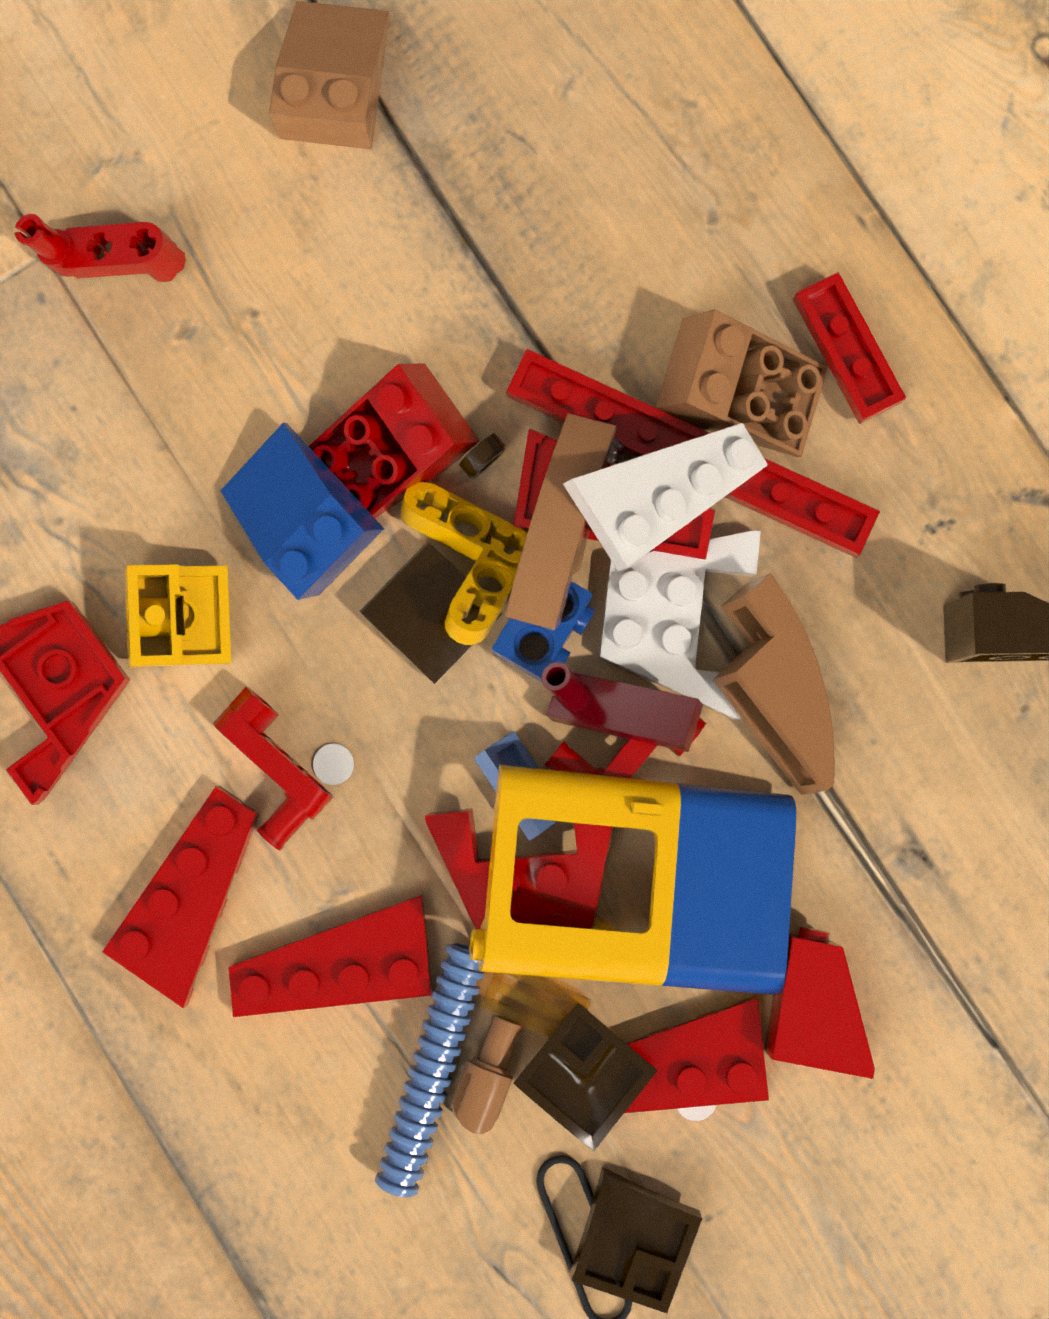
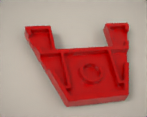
(65, 684)
(546, 887)

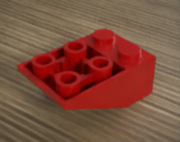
(395, 438)

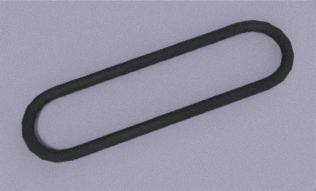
(557, 1230)

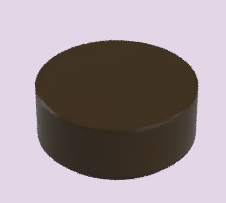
(482, 456)

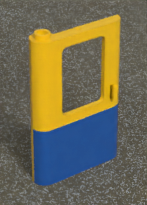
(714, 894)

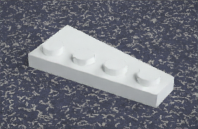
(657, 494)

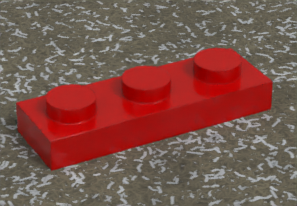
(849, 348)

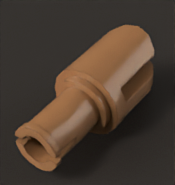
(486, 1078)

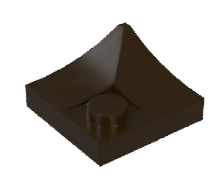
(585, 1077)
(634, 1243)

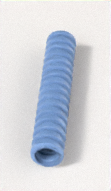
(430, 1074)

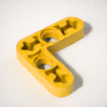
(489, 558)

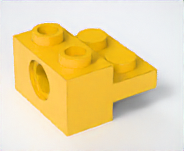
(152, 615)

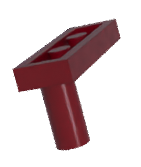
(621, 708)

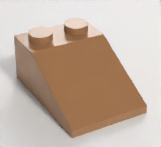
(329, 75)

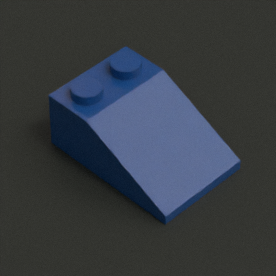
(299, 514)

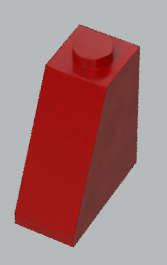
(817, 1011)

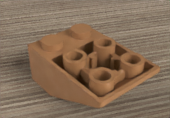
(737, 375)

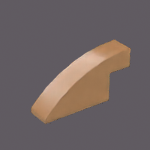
(557, 527)
(780, 685)

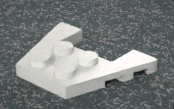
(657, 613)

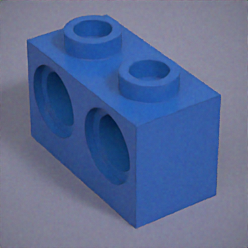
(515, 631)

